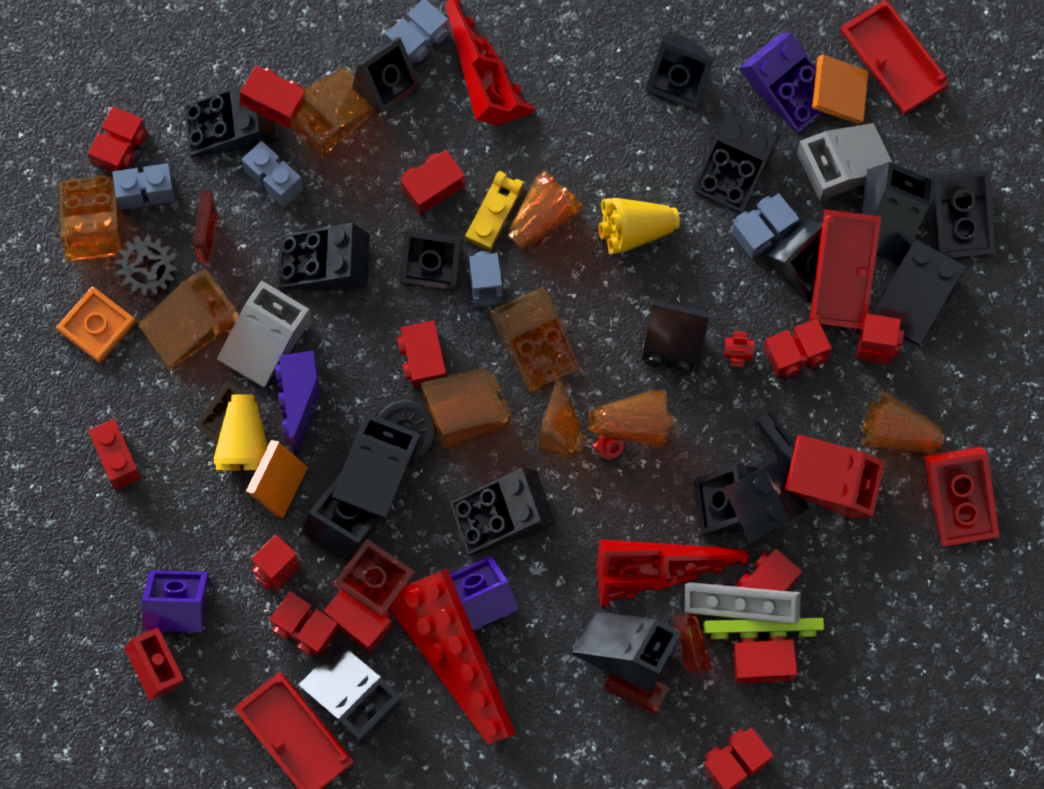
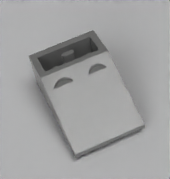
(840, 158)
(262, 332)

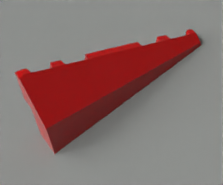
(489, 89)
(641, 566)

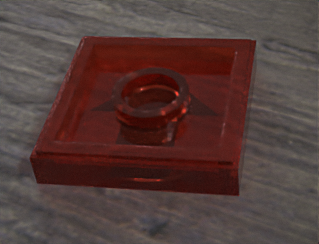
(205, 227)

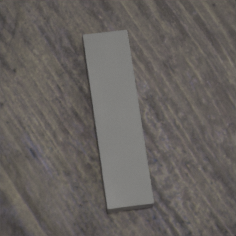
(742, 602)

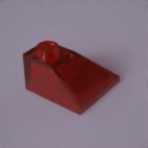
(374, 578)

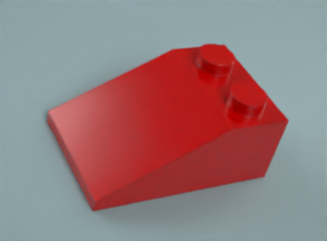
(962, 496)

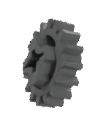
(141, 255)

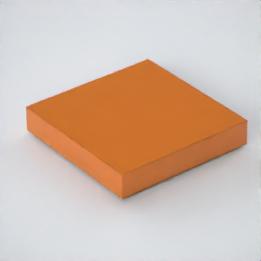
(840, 89)
(96, 324)
(277, 479)

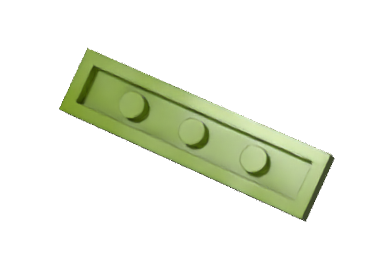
(750, 628)

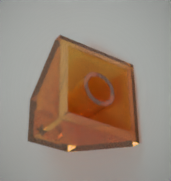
(561, 425)

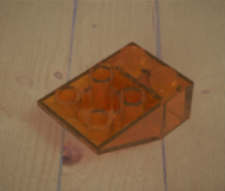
(330, 111)
(89, 218)
(189, 318)
(535, 339)

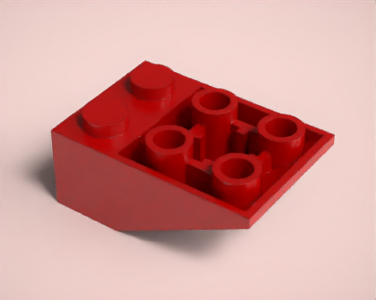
(835, 477)

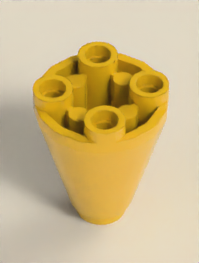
(635, 223)
(241, 436)

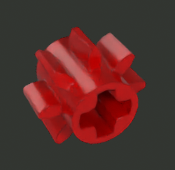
(738, 349)

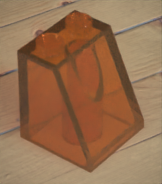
(465, 406)

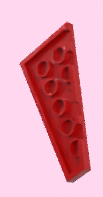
(442, 632)

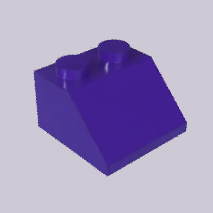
(484, 592)
(175, 601)

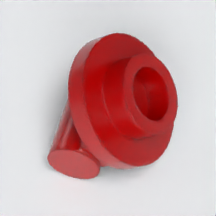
(608, 447)

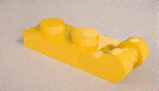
(494, 211)

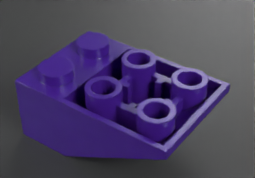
(784, 79)
(300, 382)

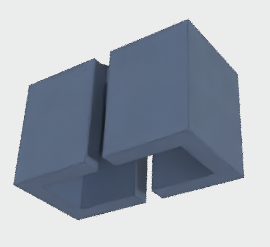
(424, 30)
(155, 180)
(280, 181)
(768, 222)
(485, 279)

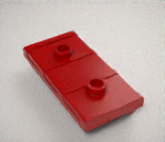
(895, 56)
(845, 268)
(293, 734)

